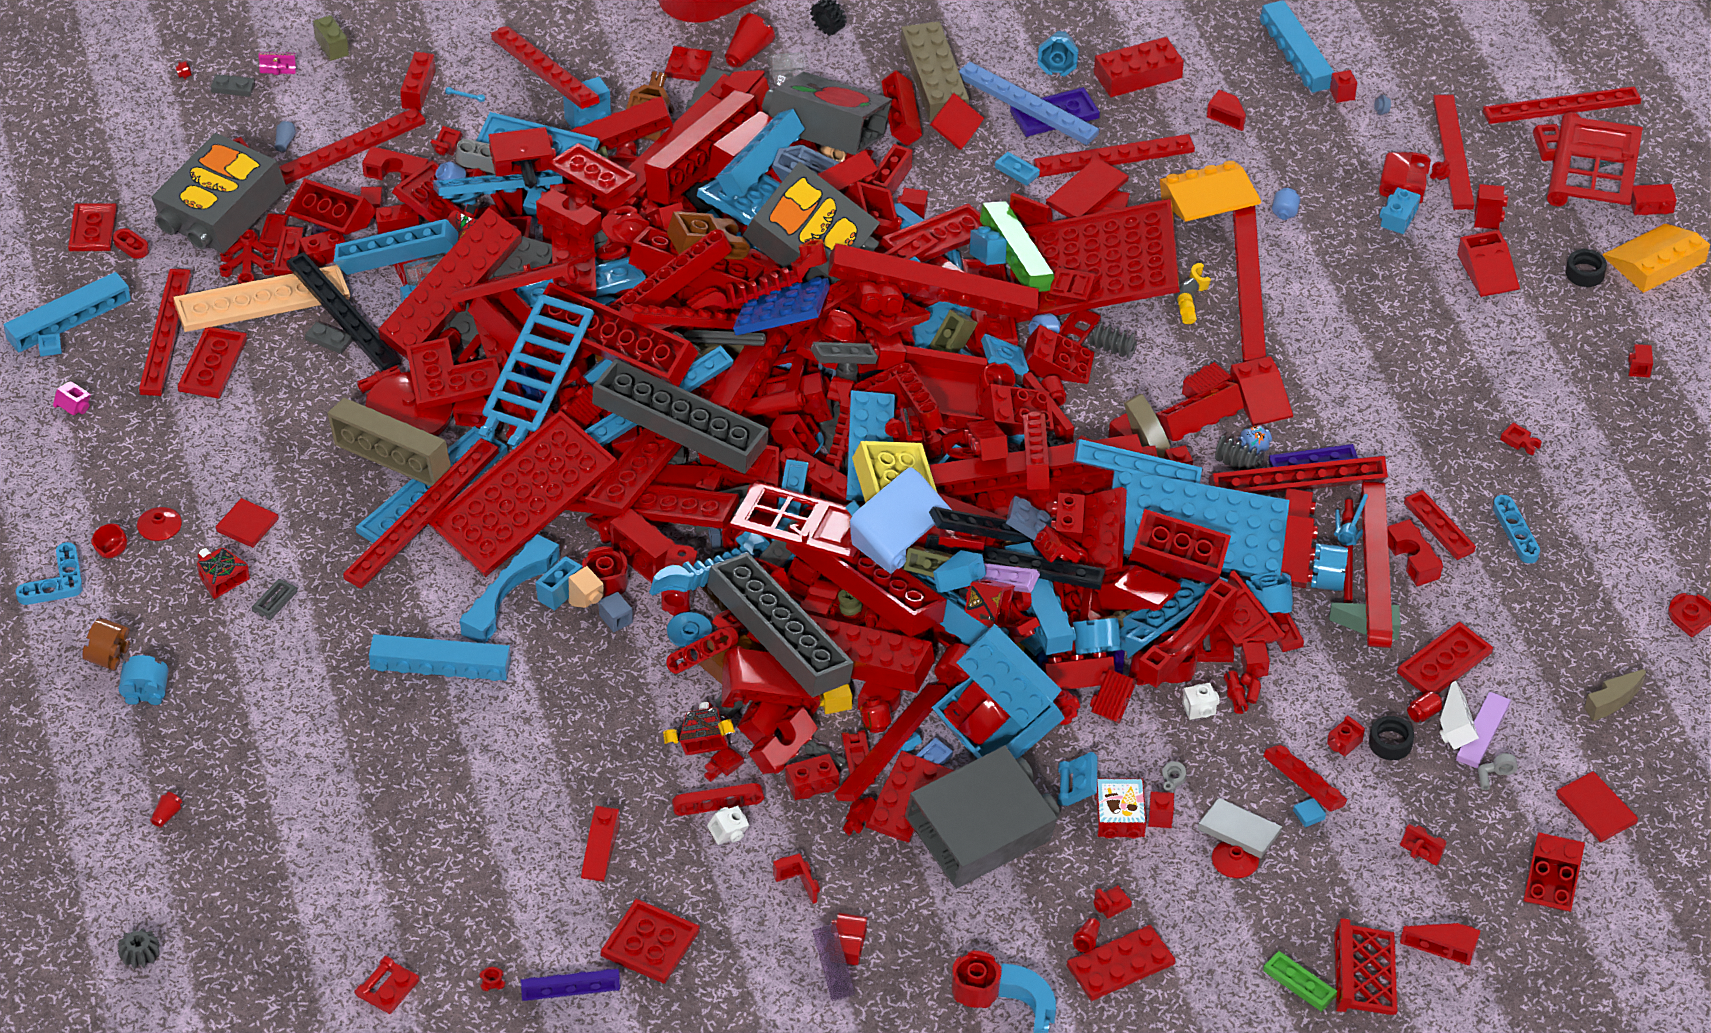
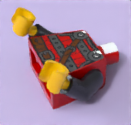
(701, 731)

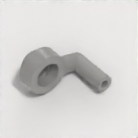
(1503, 765)
(1173, 768)

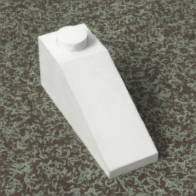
(1457, 719)

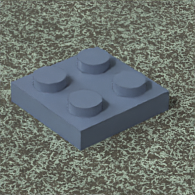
(1027, 518)

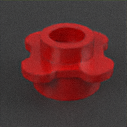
(1440, 170)
(492, 973)

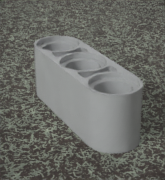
(474, 155)

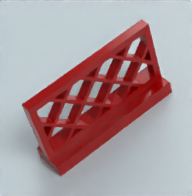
(1345, 969)

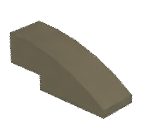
(1146, 424)
(1614, 694)

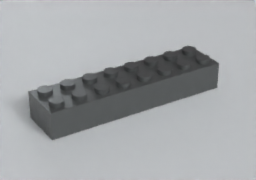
(680, 416)
(780, 624)

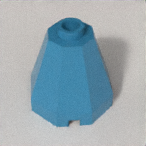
(1058, 54)

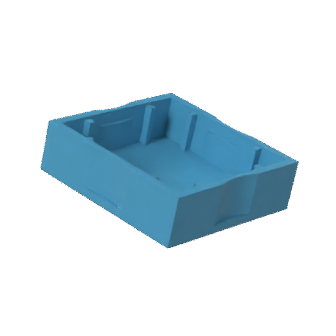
(1009, 734)

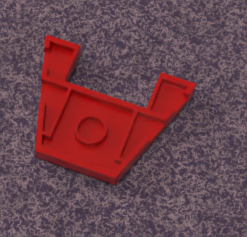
(764, 469)

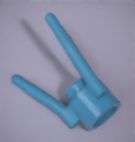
(1348, 533)

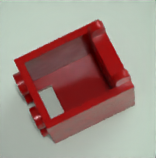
(877, 203)

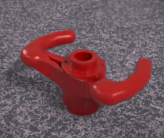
(607, 251)

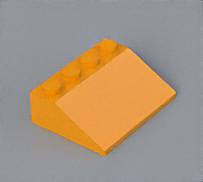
(1209, 191)
(1658, 256)

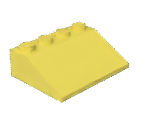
(883, 461)

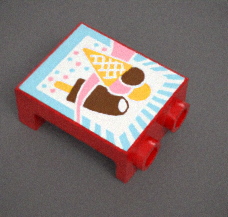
(1120, 808)

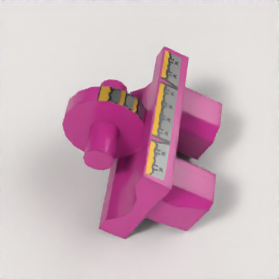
(277, 63)

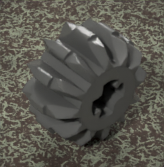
(138, 948)

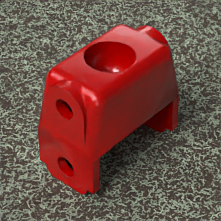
(1402, 172)
(675, 601)
(977, 715)

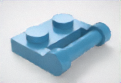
(1084, 779)

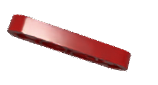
(702, 650)
(692, 802)

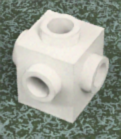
(1200, 701)
(728, 825)

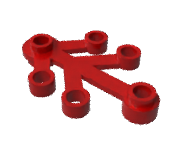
(247, 242)

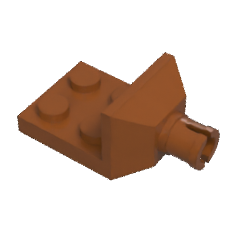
(647, 92)

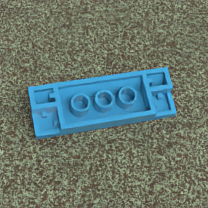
(1146, 625)

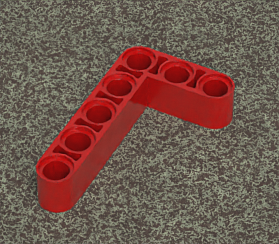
(905, 381)

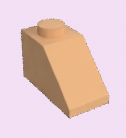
(585, 588)

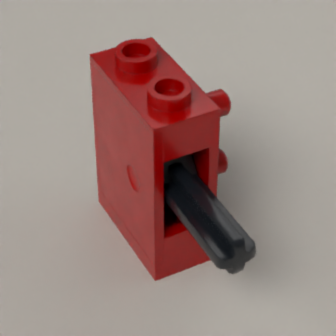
(521, 153)

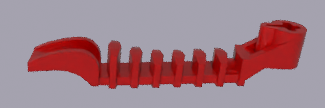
(811, 255)
(838, 391)

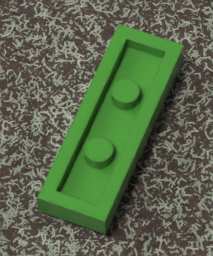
(1300, 981)

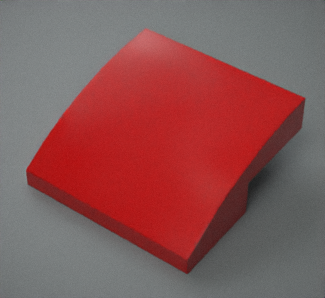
(956, 121)
(1030, 211)

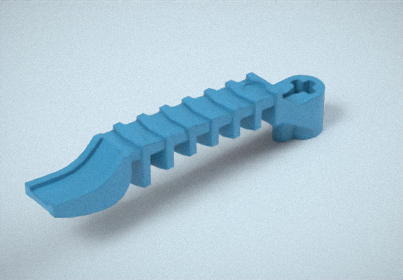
(691, 577)

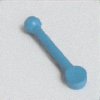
(480, 98)

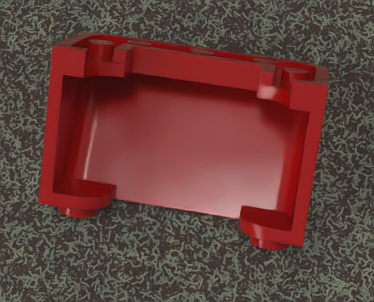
(761, 678)

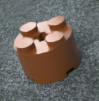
(106, 643)

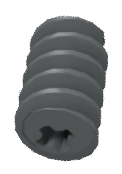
(1114, 341)
(1237, 456)

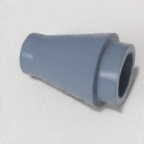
(284, 134)

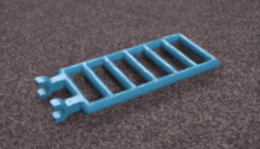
(524, 426)

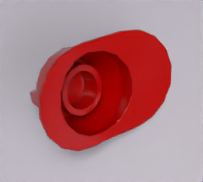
(624, 228)
(841, 327)

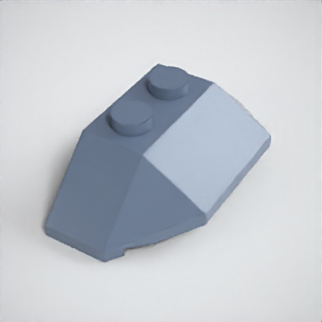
(788, 158)

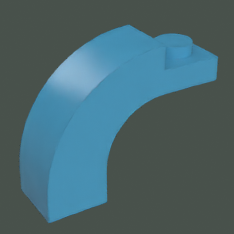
(1032, 989)

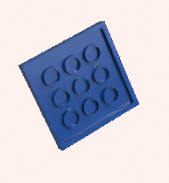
(783, 307)

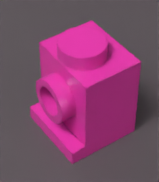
(72, 399)

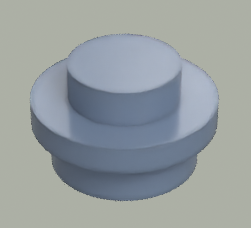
(1382, 105)

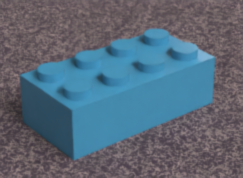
(1009, 676)

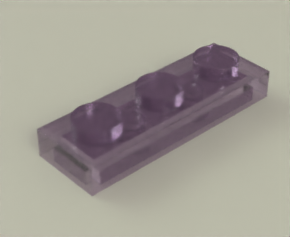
(833, 962)

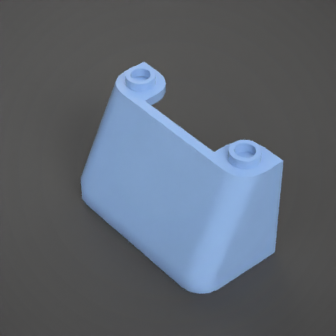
(895, 519)

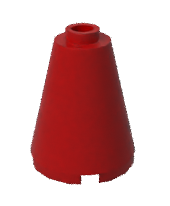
(748, 40)

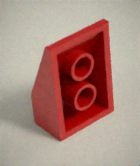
(1261, 390)

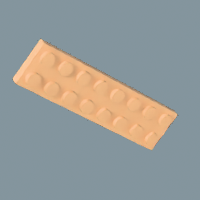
(250, 300)

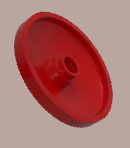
(397, 399)

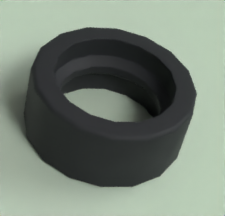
(1582, 278)
(1389, 751)

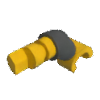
(1187, 291)

